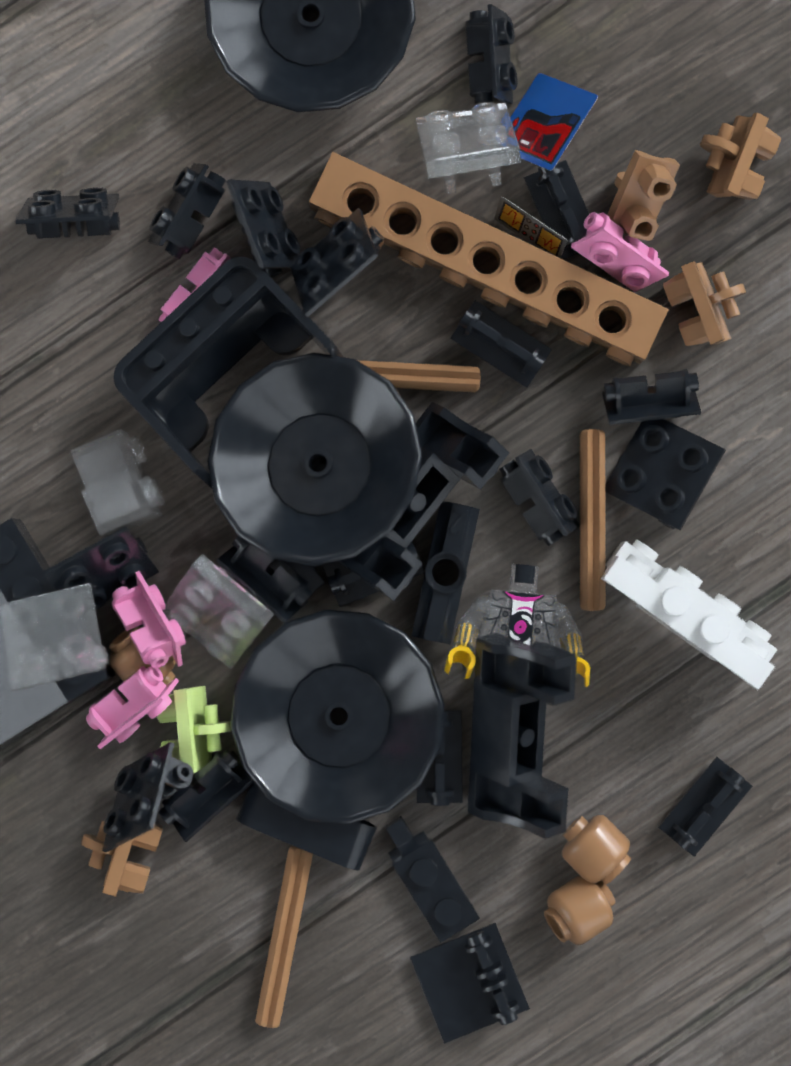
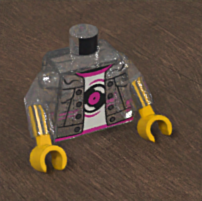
(519, 616)

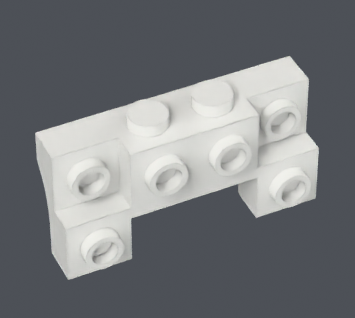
(690, 613)

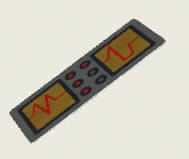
(529, 228)

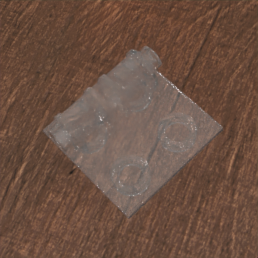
(52, 637)

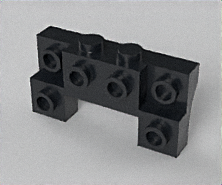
(449, 453)
(509, 731)

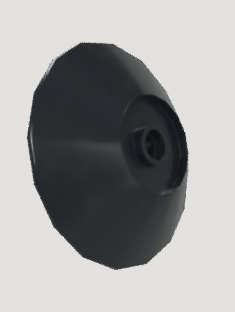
(304, 62)
(285, 422)
(287, 728)

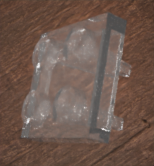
(468, 142)
(217, 611)

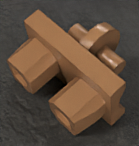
(733, 153)
(642, 193)
(695, 285)
(121, 873)

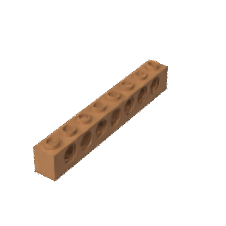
(640, 316)

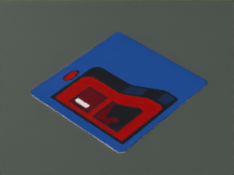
(549, 119)

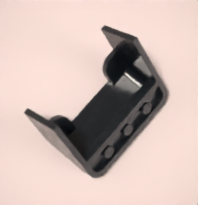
(204, 342)

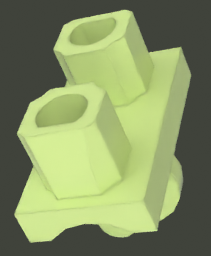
(196, 726)

